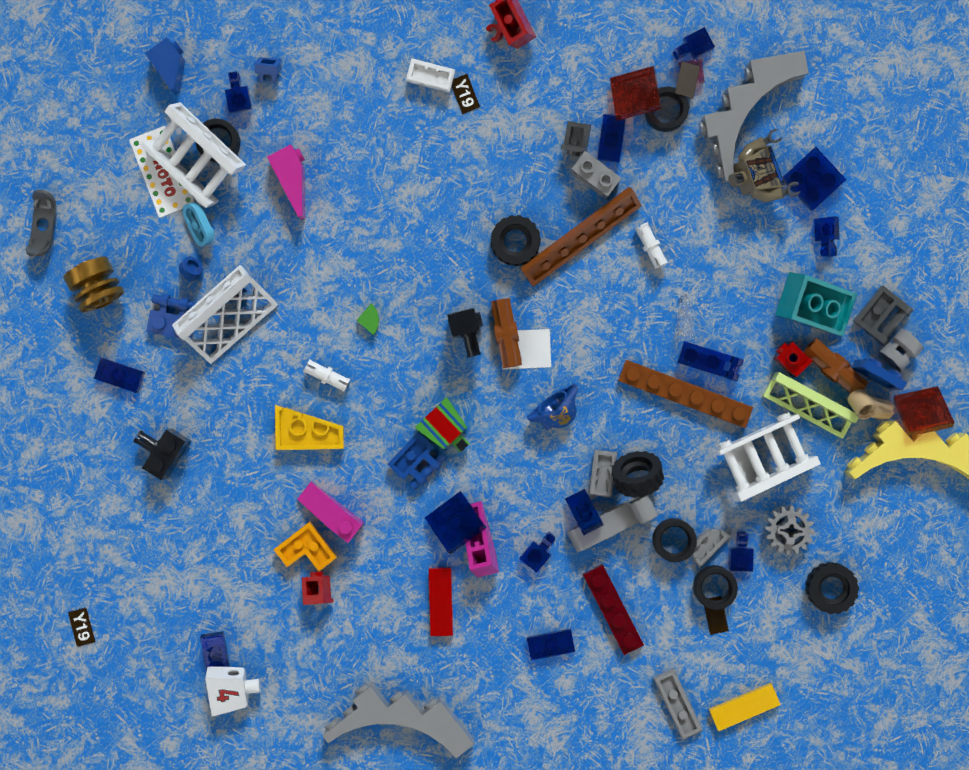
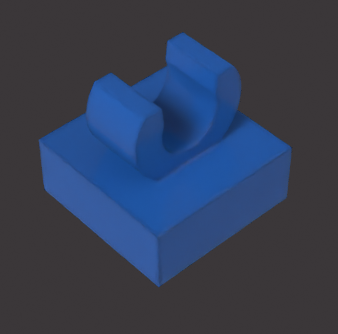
(268, 66)

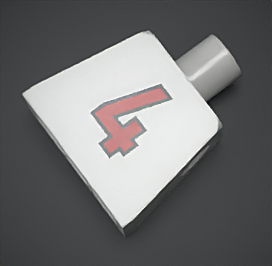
(229, 689)

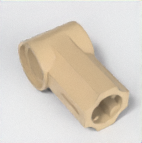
(869, 406)

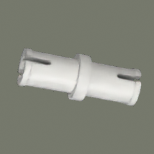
(651, 245)
(326, 375)

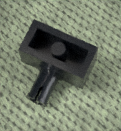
(466, 326)
(163, 453)

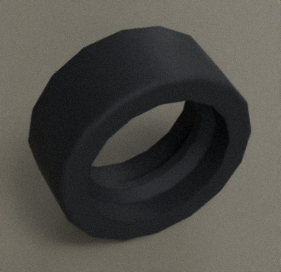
(221, 123)
(669, 126)
(674, 557)
(732, 590)

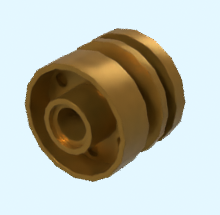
(91, 280)

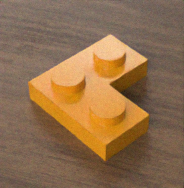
(308, 542)

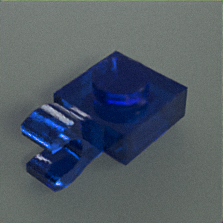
(695, 44)
(237, 97)
(826, 231)
(537, 554)
(741, 556)

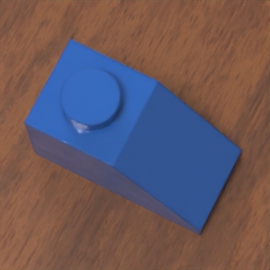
(168, 62)

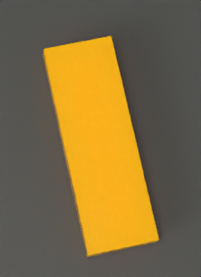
(744, 706)

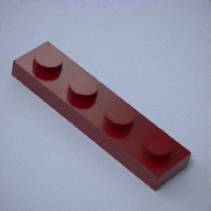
(613, 609)

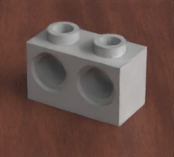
(595, 175)

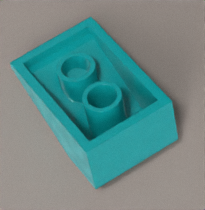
(816, 303)

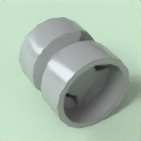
(906, 344)

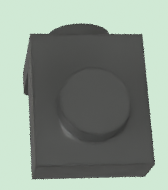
(576, 138)

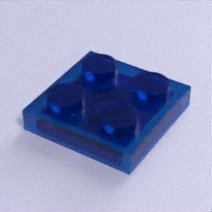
(815, 177)
(455, 522)

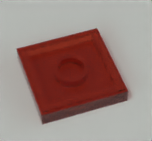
(635, 93)
(923, 411)

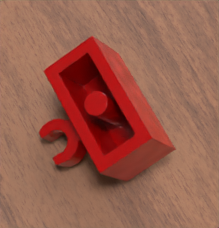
(511, 23)

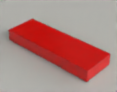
(440, 601)

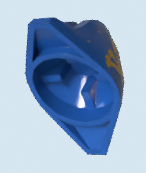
(557, 409)

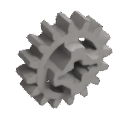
(789, 520)

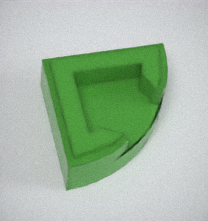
(370, 319)

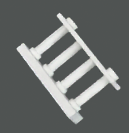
(212, 148)
(783, 470)

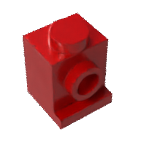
(792, 368)
(310, 590)

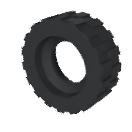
(515, 223)
(635, 462)
(849, 592)

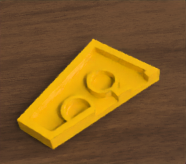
(305, 432)

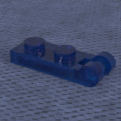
(709, 361)

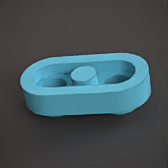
(198, 224)

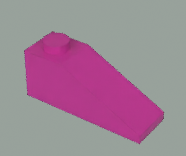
(291, 174)
(330, 512)
(481, 548)

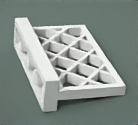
(216, 300)

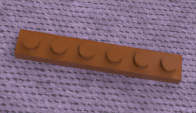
(581, 236)
(685, 393)

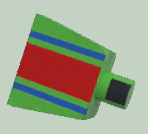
(444, 426)

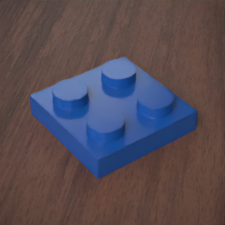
(872, 369)

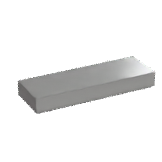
(677, 703)

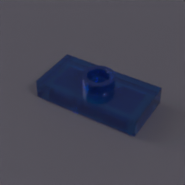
(611, 139)
(119, 375)
(584, 512)
(551, 644)
(214, 650)

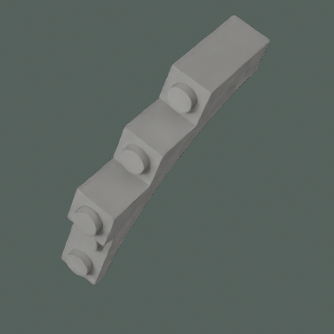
(764, 76)
(403, 710)

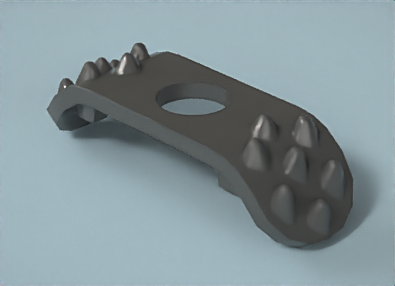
(44, 207)

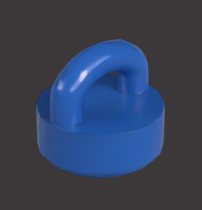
(190, 268)

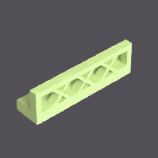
(814, 397)

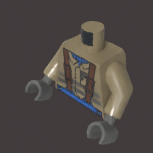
(759, 173)

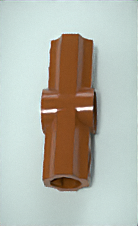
(506, 333)
(834, 366)

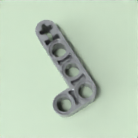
(615, 520)

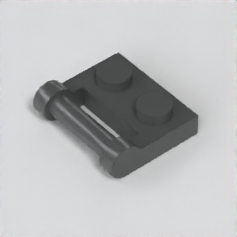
(877, 310)

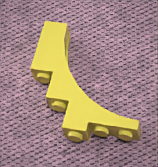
(896, 444)

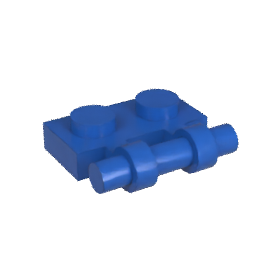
(161, 321)
(411, 455)

